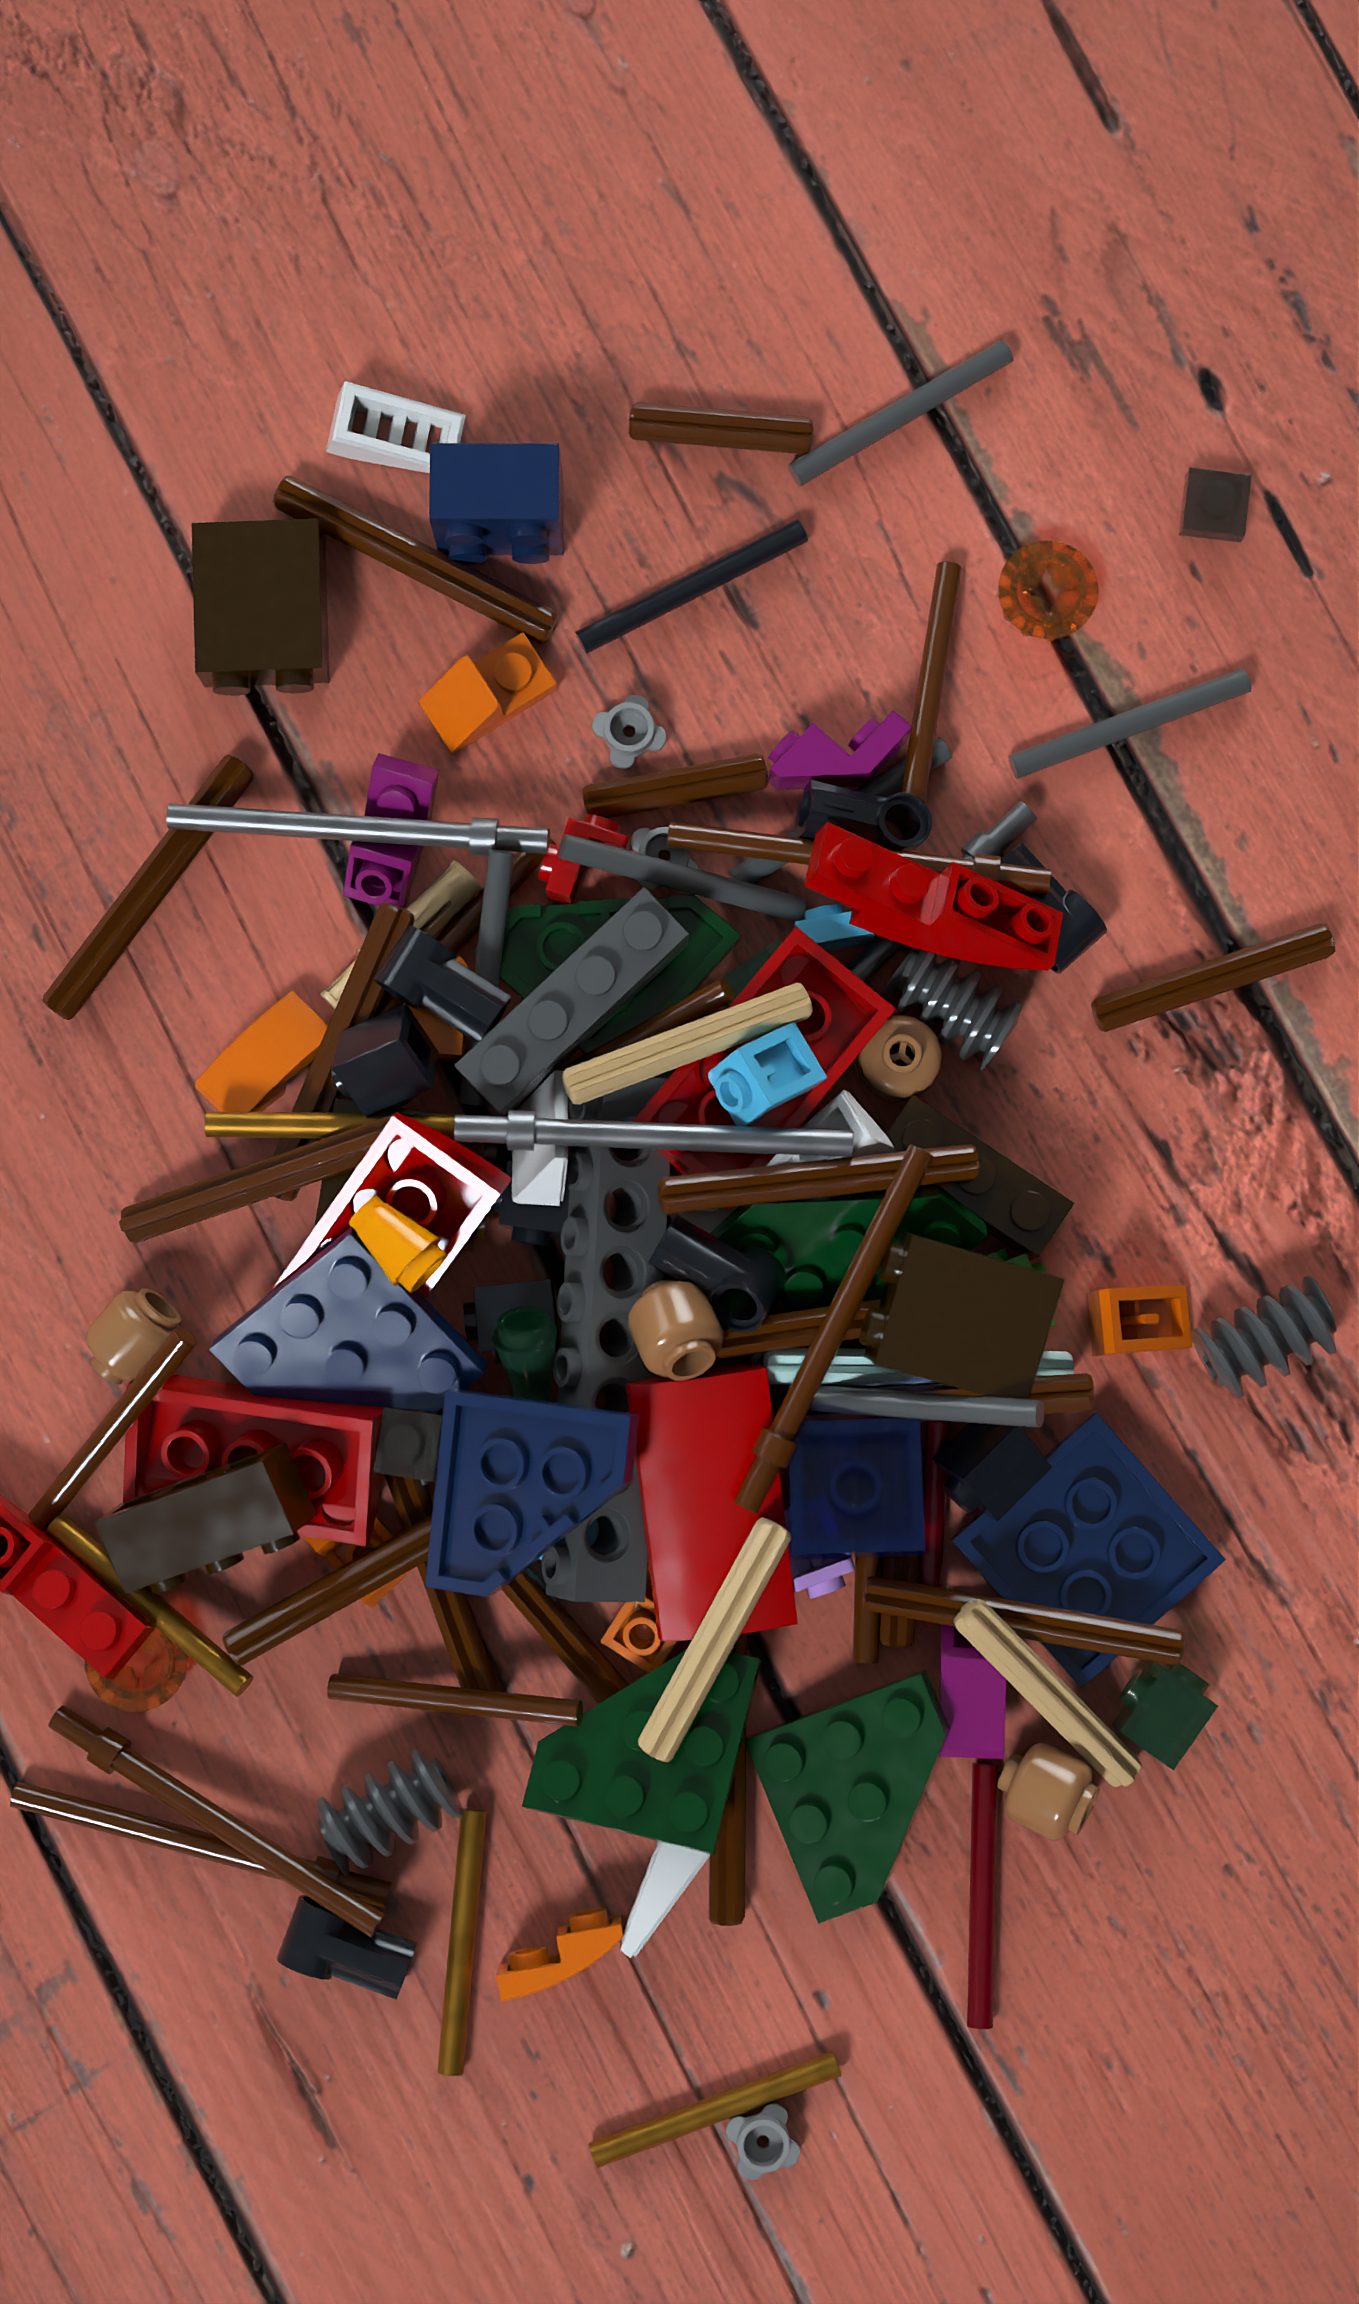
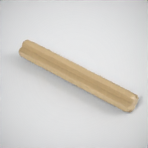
(686, 1043)
(714, 1639)
(1047, 1693)

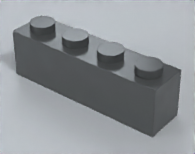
(573, 1003)

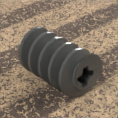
(954, 1003)
(1267, 1336)
(387, 1810)

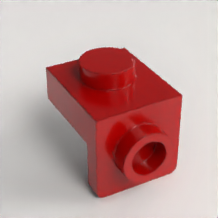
(565, 876)

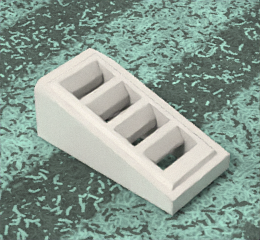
(379, 404)
(662, 1885)

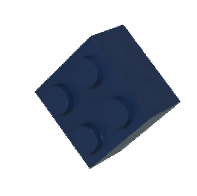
(497, 500)

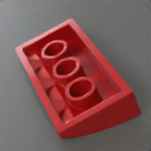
(839, 1028)
(421, 1177)
(211, 1423)
(689, 1470)

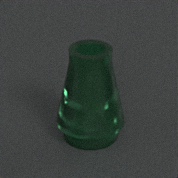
(527, 1351)

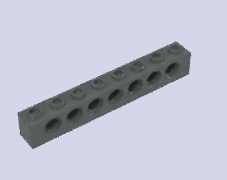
(617, 1561)

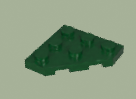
(546, 936)
(822, 1234)
(610, 1782)
(851, 1787)

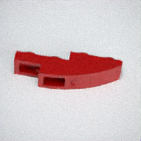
(931, 911)
(67, 1595)

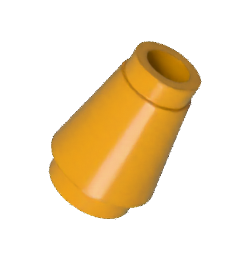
(398, 1244)

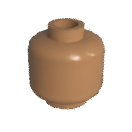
(894, 1081)
(675, 1330)
(130, 1333)
(1048, 1791)

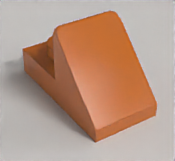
(486, 693)

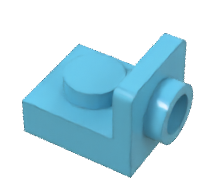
(831, 928)
(765, 1074)

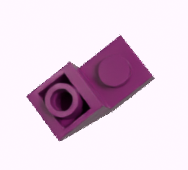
(820, 759)
(387, 870)
(971, 1699)

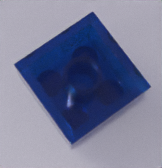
(857, 1489)

